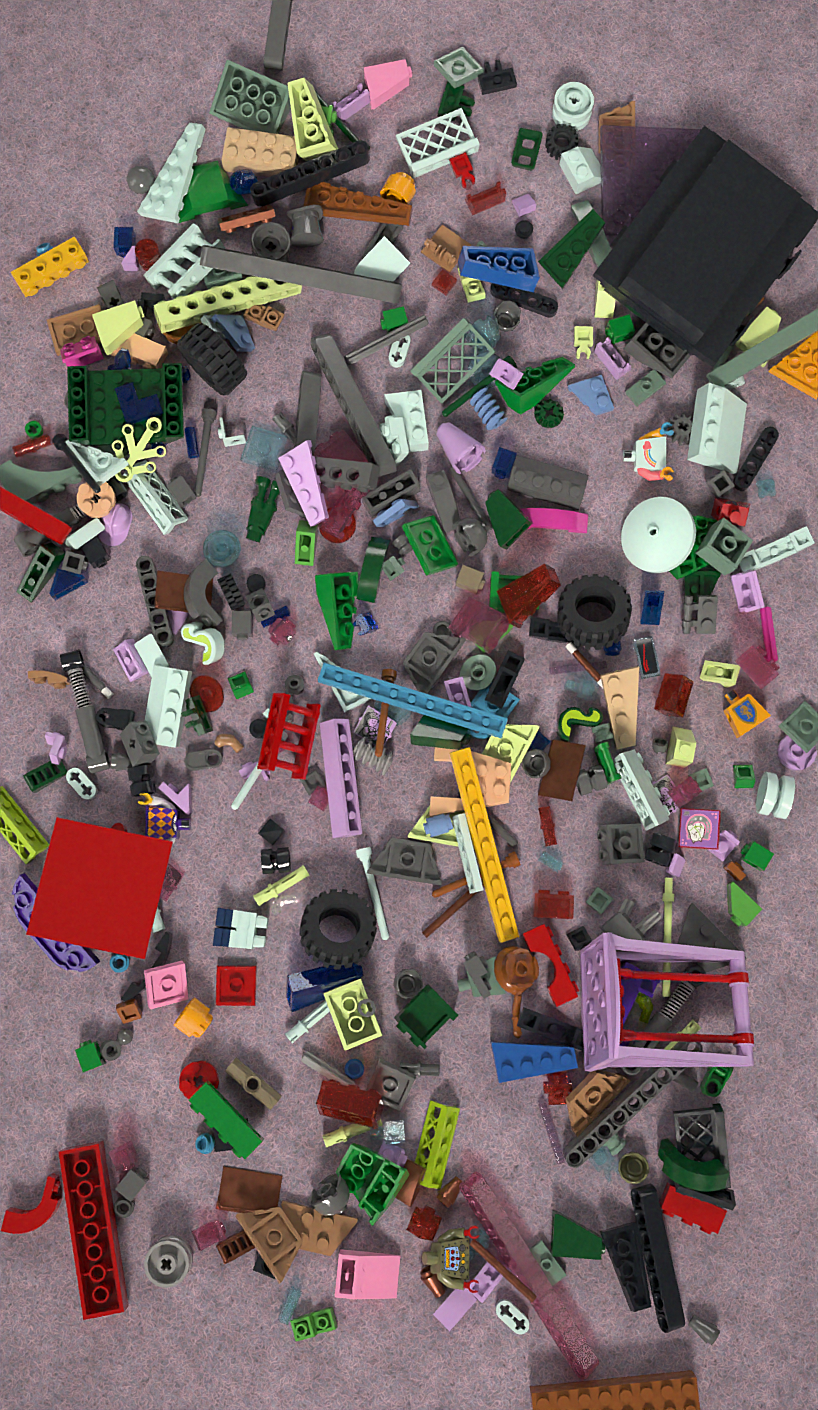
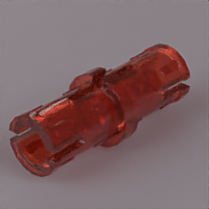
(32, 445)
(547, 826)

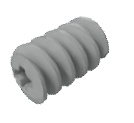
(367, 754)

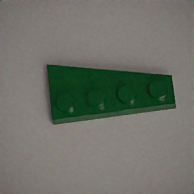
(568, 253)

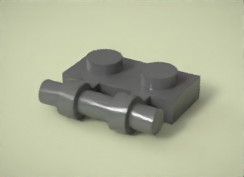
(705, 614)

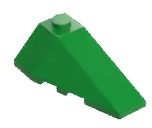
(535, 384)
(336, 597)

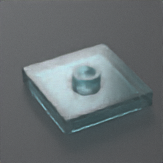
(264, 448)

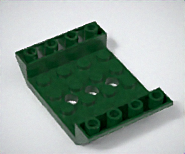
(96, 413)

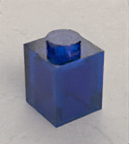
(123, 240)
(503, 463)

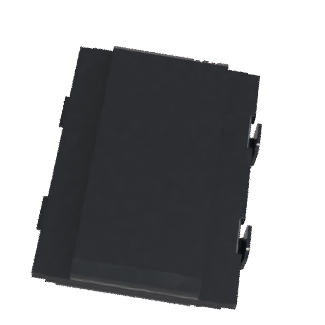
(707, 246)

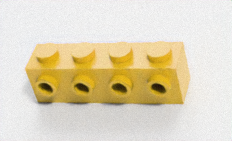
(50, 267)

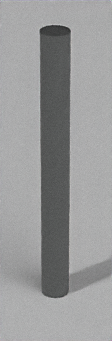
(471, 499)
(500, 830)

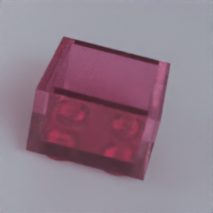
(758, 666)

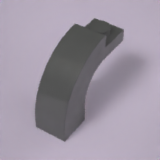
(195, 594)

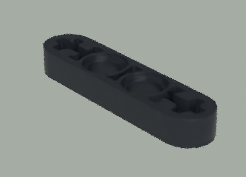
(523, 300)
(755, 458)

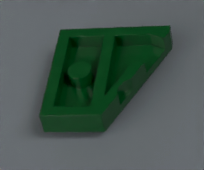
(700, 583)

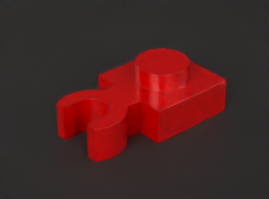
(462, 167)

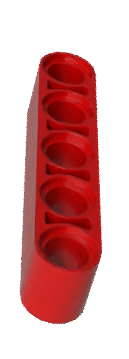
(33, 517)

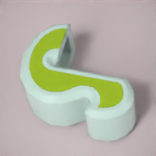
(208, 637)

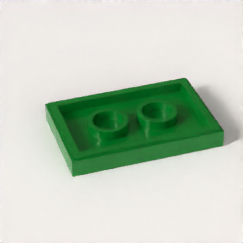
(429, 545)

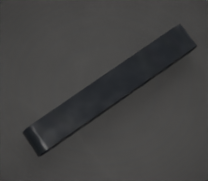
(305, 180)
(657, 1258)

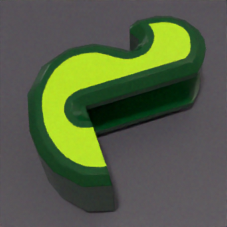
(577, 716)

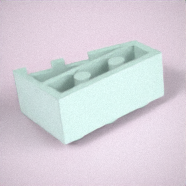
(411, 408)

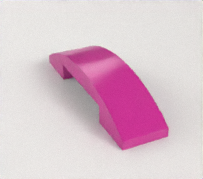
(557, 519)

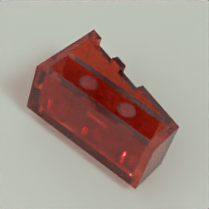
(527, 593)

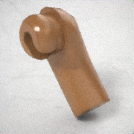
(228, 739)

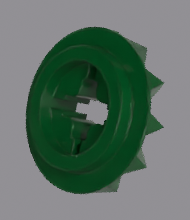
(550, 421)

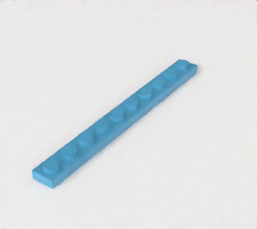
(413, 700)

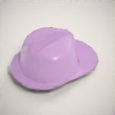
(116, 525)

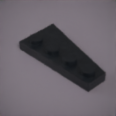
(628, 1262)

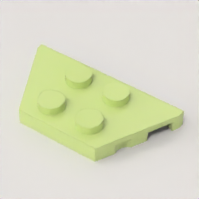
(513, 745)
(447, 838)

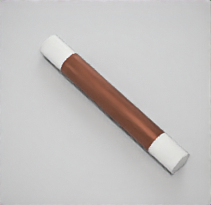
(585, 663)

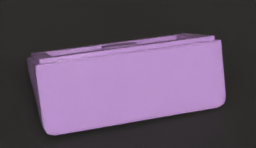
(130, 660)

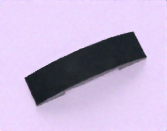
(546, 630)
(164, 947)
(551, 1028)

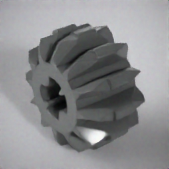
(683, 423)

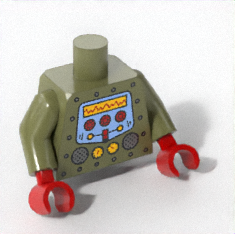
(451, 1258)

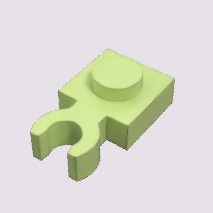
(583, 339)

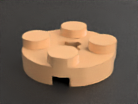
(93, 509)

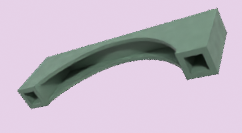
(38, 485)

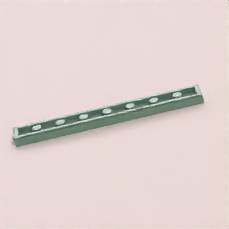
(765, 350)

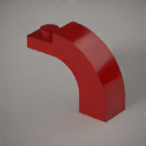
(23, 1221)

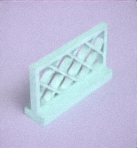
(440, 158)

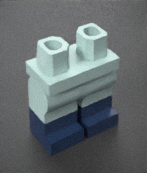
(246, 929)

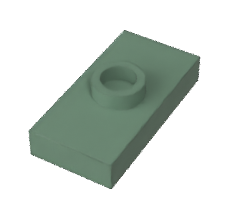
(645, 387)
(547, 1263)

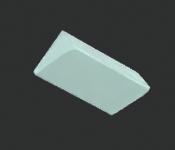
(84, 534)
(150, 653)

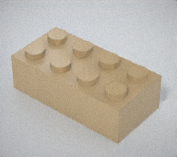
(258, 151)

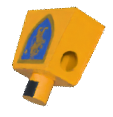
(744, 713)

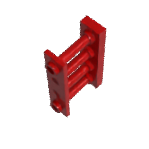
(273, 735)

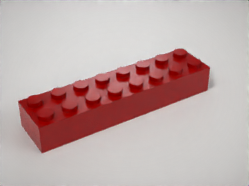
(93, 1230)

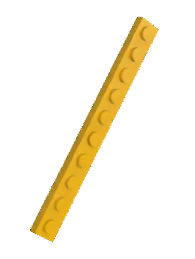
(484, 844)

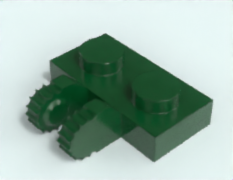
(451, 101)
(198, 714)

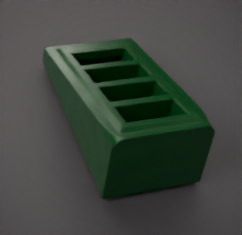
(42, 784)

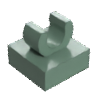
(393, 567)

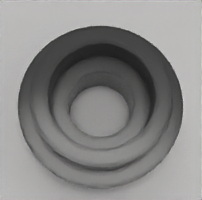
(123, 1213)

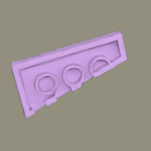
(302, 475)

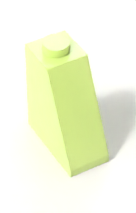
(118, 324)
(761, 328)
(681, 747)

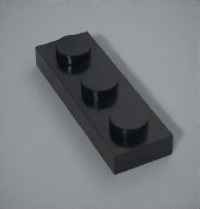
(723, 1198)

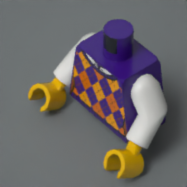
(163, 819)

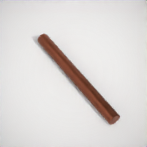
(448, 913)
(503, 1270)

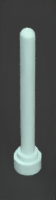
(249, 782)
(365, 856)

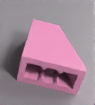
(386, 80)

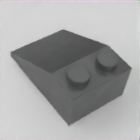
(656, 351)

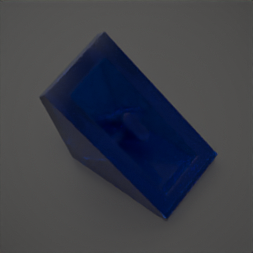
(66, 582)
(651, 607)

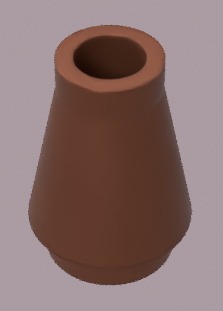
(449, 1193)
(432, 1282)

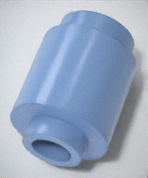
(438, 825)

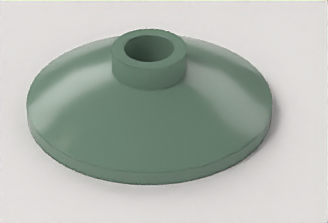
(473, 667)

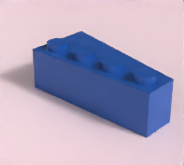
(527, 1060)

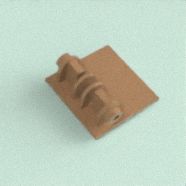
(444, 248)

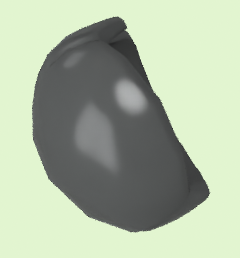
(140, 179)
(507, 316)
(536, 763)
(408, 983)

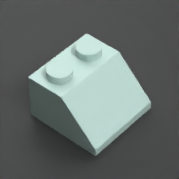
(581, 168)

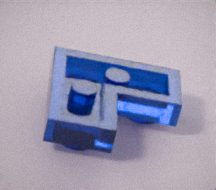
(135, 409)

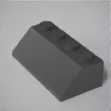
(547, 482)

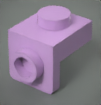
(506, 373)
(58, 748)
(248, 768)

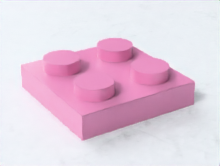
(166, 984)

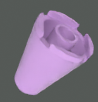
(459, 447)

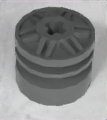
(271, 236)

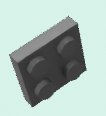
(391, 1083)

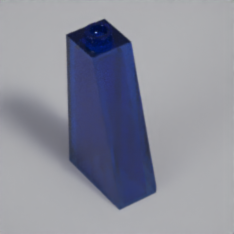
(309, 985)

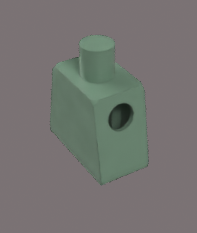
(467, 983)

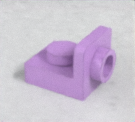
(727, 842)
(393, 1153)

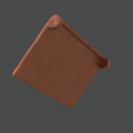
(170, 591)
(564, 770)
(248, 1190)

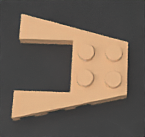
(493, 777)

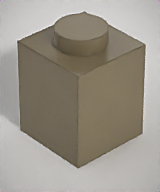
(470, 579)

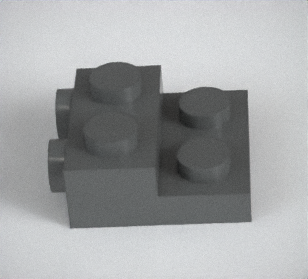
(621, 844)
(476, 968)

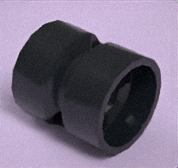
(141, 780)
(662, 843)
(282, 858)

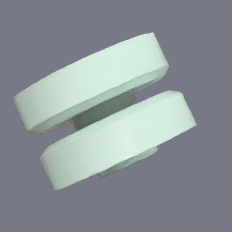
(573, 105)
(775, 795)

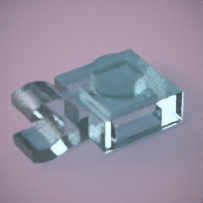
(585, 689)
(392, 1132)

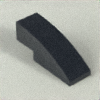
(504, 679)

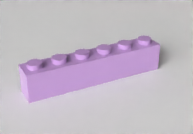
(340, 778)

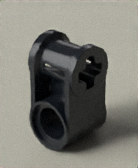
(118, 718)

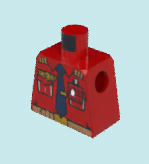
(733, 511)

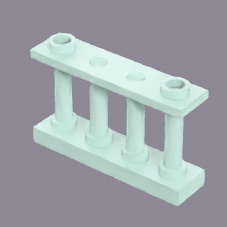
(174, 257)

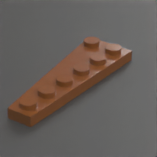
(356, 206)

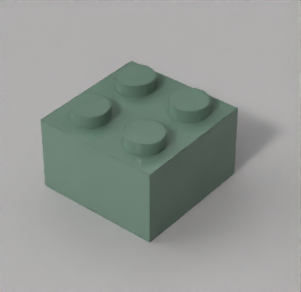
(724, 546)

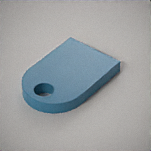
(479, 703)

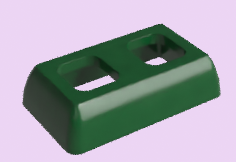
(528, 134)

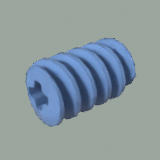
(487, 410)

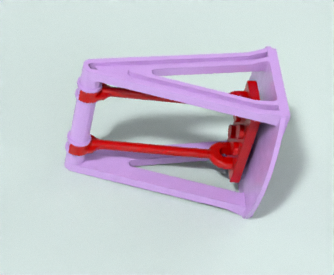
(604, 1014)

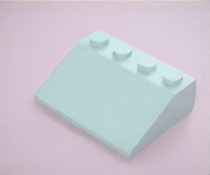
(717, 428)
(640, 789)

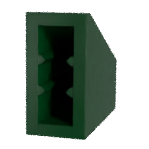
(506, 518)
(439, 734)
(574, 1240)

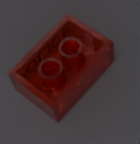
(350, 1103)

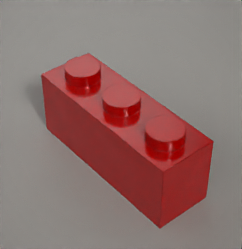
(692, 1210)

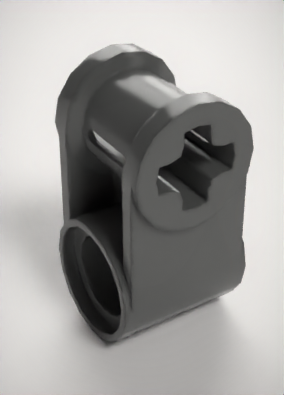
(110, 294)

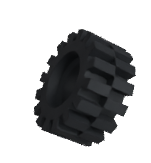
(560, 132)
(231, 591)

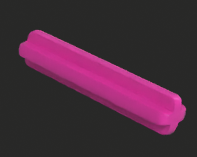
(768, 633)

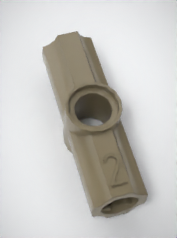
(243, 1074)

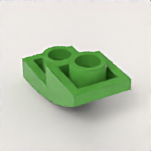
(313, 1324)

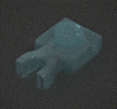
(601, 1160)

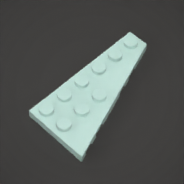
(173, 181)

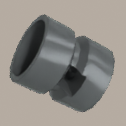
(591, 779)

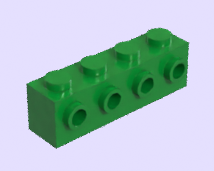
(226, 1120)

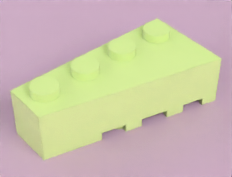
(310, 125)

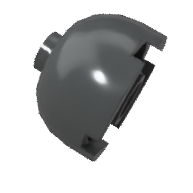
(471, 535)
(331, 1197)

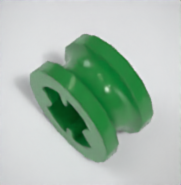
(29, 425)

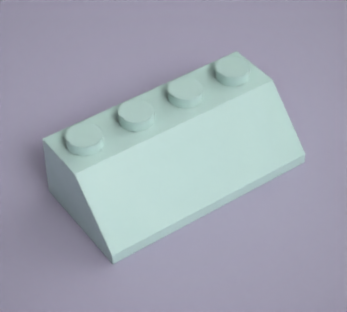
(165, 703)

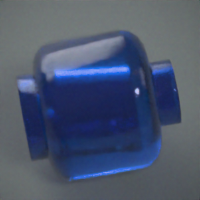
(242, 181)

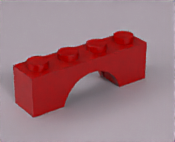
(561, 988)

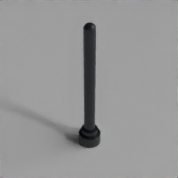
(60, 444)

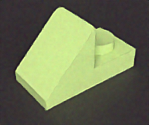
(720, 673)

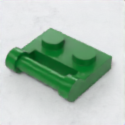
(605, 760)

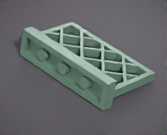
(441, 349)

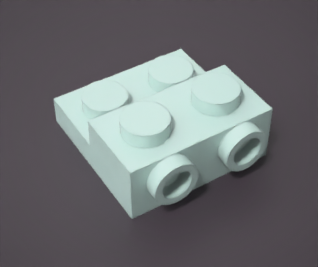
(395, 437)

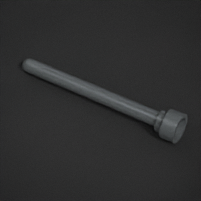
(208, 416)

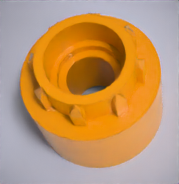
(399, 188)
(194, 1019)

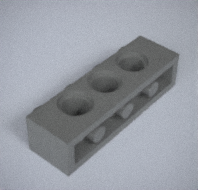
(367, 473)

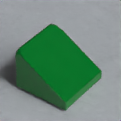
(240, 685)
(743, 776)

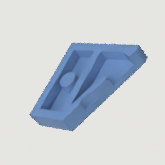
(235, 331)
(593, 394)
(395, 512)

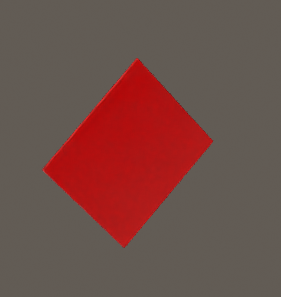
(100, 888)

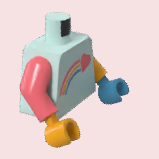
(650, 454)

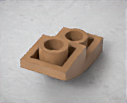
(264, 316)
(54, 679)

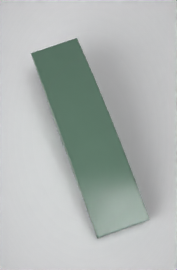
(600, 247)

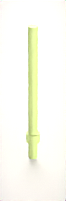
(668, 898)

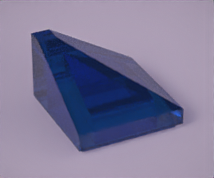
(540, 742)

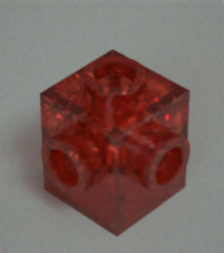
(557, 1088)
(424, 1223)

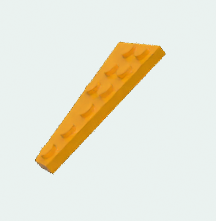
(801, 367)

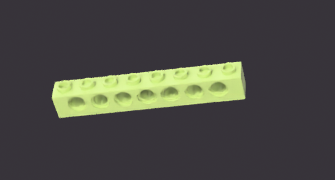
(221, 305)

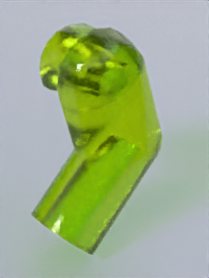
(646, 1007)

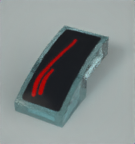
(646, 657)

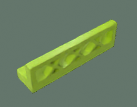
(23, 828)
(439, 1145)

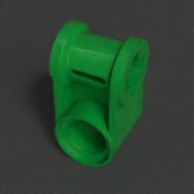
(716, 1076)

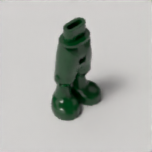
(262, 512)

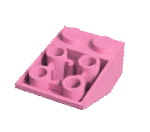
(367, 1275)

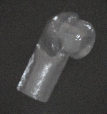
(281, 901)

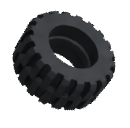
(212, 359)
(601, 591)
(342, 905)

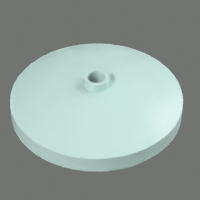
(673, 536)

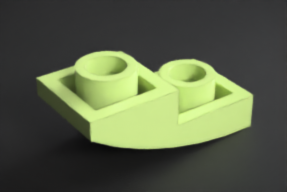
(472, 288)

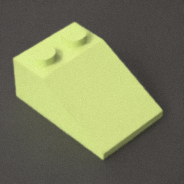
(352, 1026)

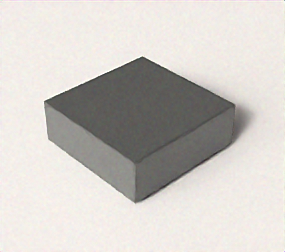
(312, 781)

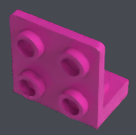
(81, 353)

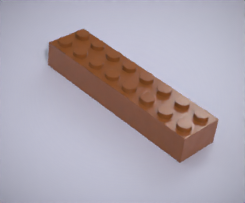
(639, 1392)

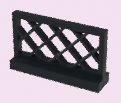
(718, 1134)

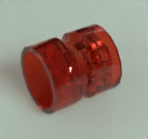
(147, 253)

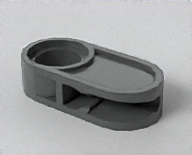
(199, 760)

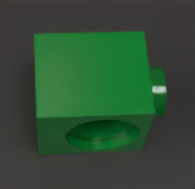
(393, 319)
(620, 329)
(756, 855)
(89, 1055)

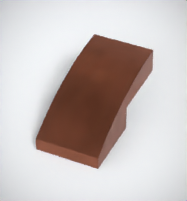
(410, 1188)

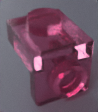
(209, 1234)

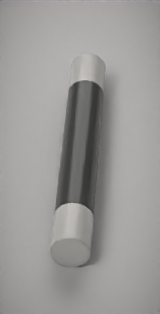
(97, 682)

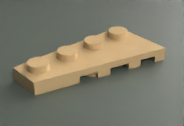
(621, 701)

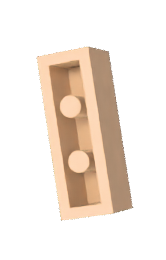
(144, 352)

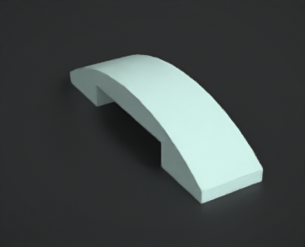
(777, 550)

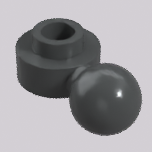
(294, 690)
(123, 1038)

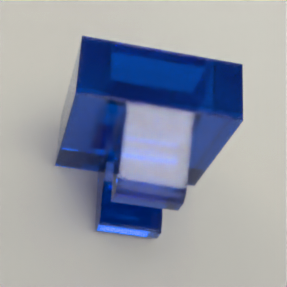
(366, 623)

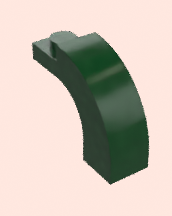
(372, 569)
(690, 1173)

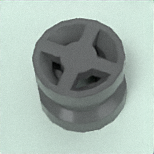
(403, 545)

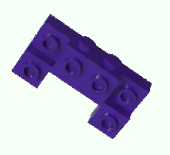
(631, 990)

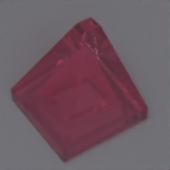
(319, 798)

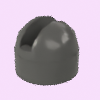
(659, 745)

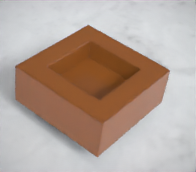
(735, 870)
(129, 1011)

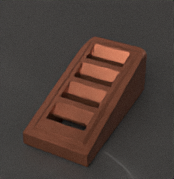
(228, 1241)

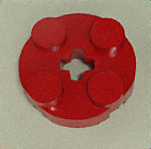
(193, 1070)

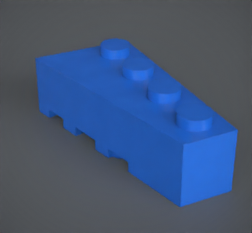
(500, 266)

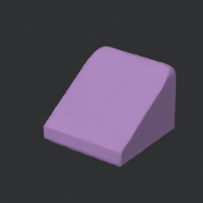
(524, 205)
(130, 262)
(676, 865)

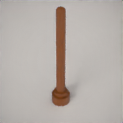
(387, 675)
(510, 861)

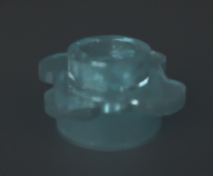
(770, 484)

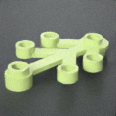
(137, 452)

